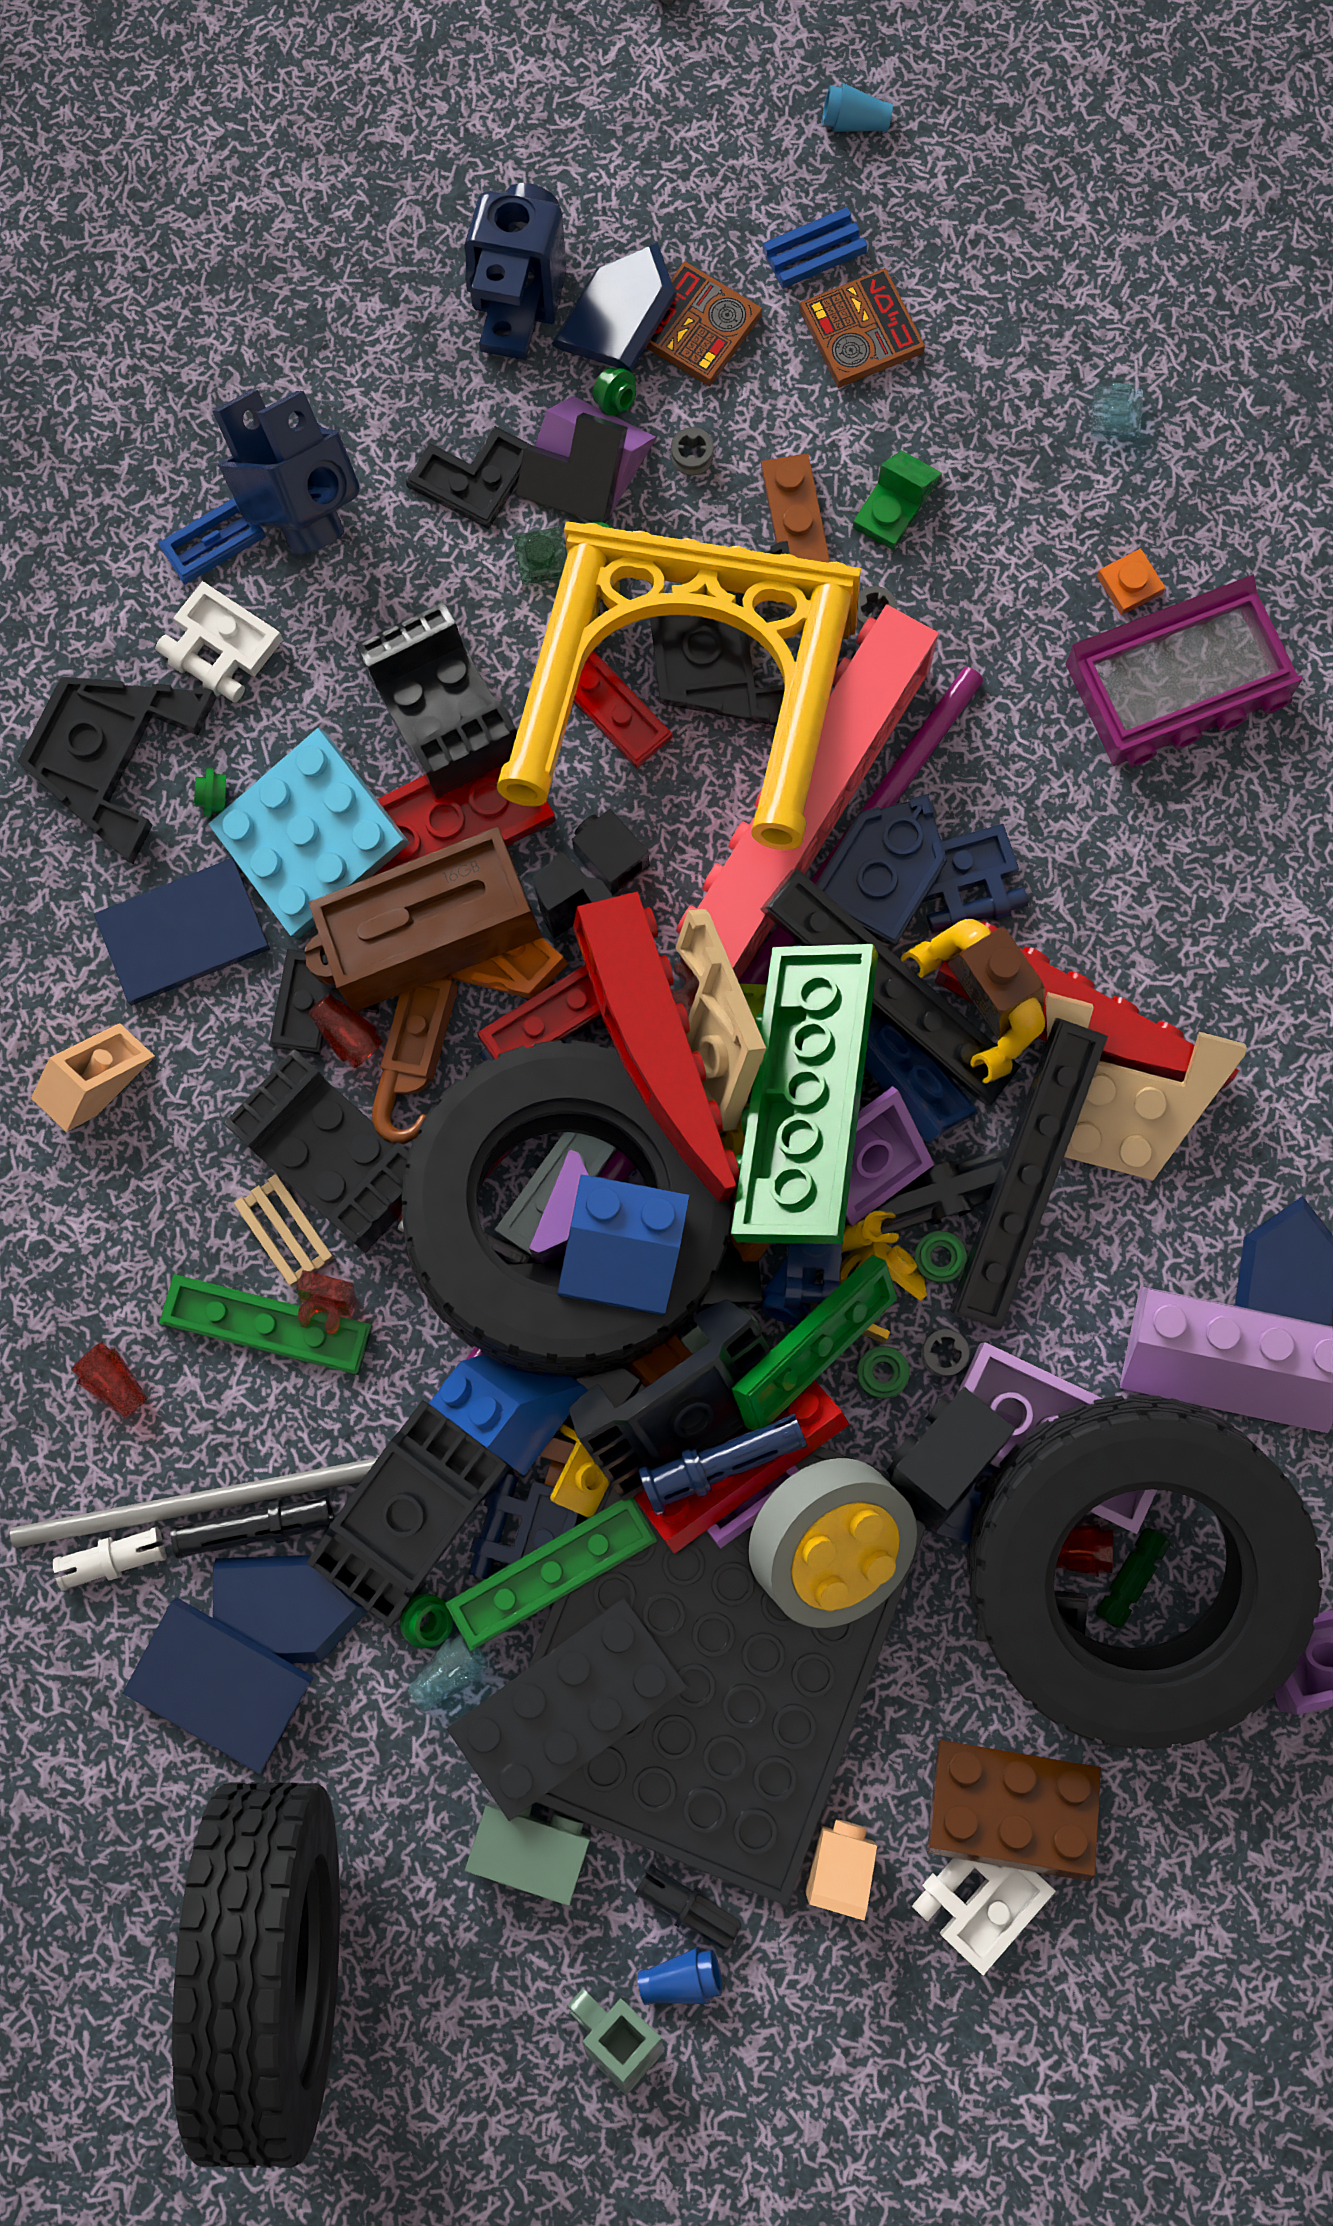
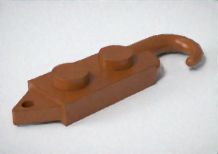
(412, 1052)

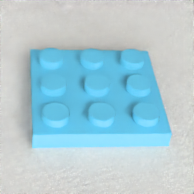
(307, 831)

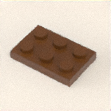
(1015, 1810)

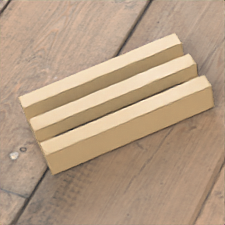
(259, 1195)

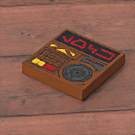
(703, 324)
(861, 328)

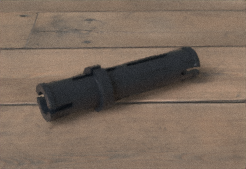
(239, 1529)

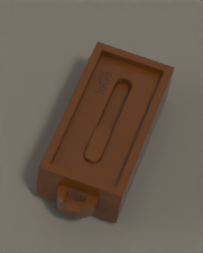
(421, 921)

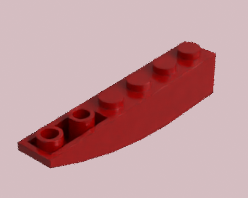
(651, 1033)
(1131, 1039)

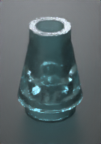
(448, 1673)

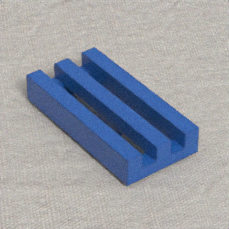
(810, 231)
(218, 555)

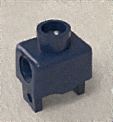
(504, 242)
(310, 473)

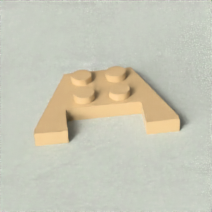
(720, 1019)
(1139, 1118)

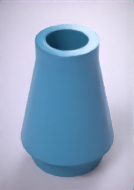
(855, 111)

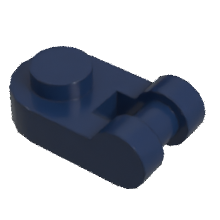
(811, 1257)

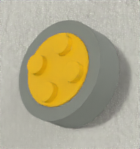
(832, 1542)

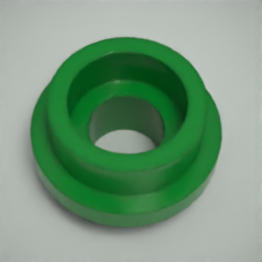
(614, 390)
(210, 792)
(957, 1256)
(895, 1360)
(435, 1630)

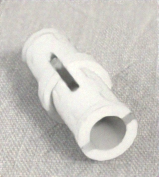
(109, 1559)

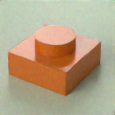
(1131, 581)

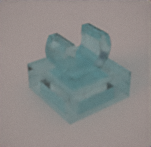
(1116, 411)

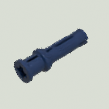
(698, 1471)

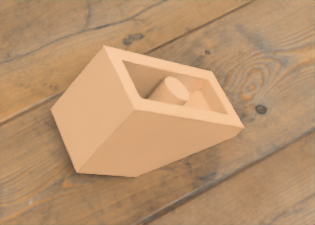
(89, 1076)
(842, 1870)

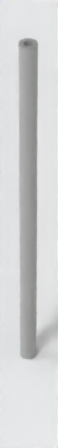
(190, 1503)

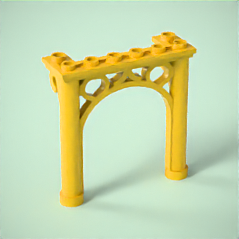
(599, 557)

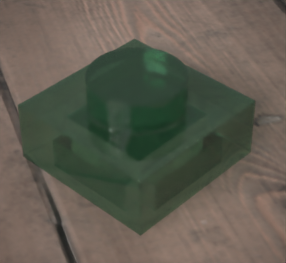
(540, 555)

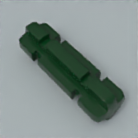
(1133, 1577)

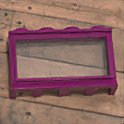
(1182, 672)

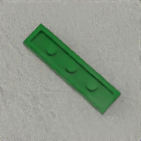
(263, 1324)
(815, 1343)
(550, 1572)

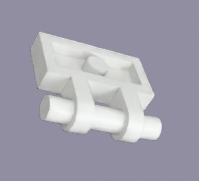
(228, 630)
(991, 1915)

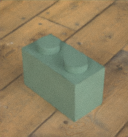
(530, 1852)

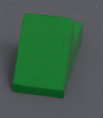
(896, 499)

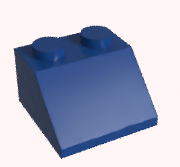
(623, 1244)
(507, 1407)

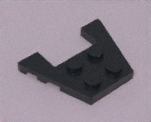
(709, 666)
(89, 740)

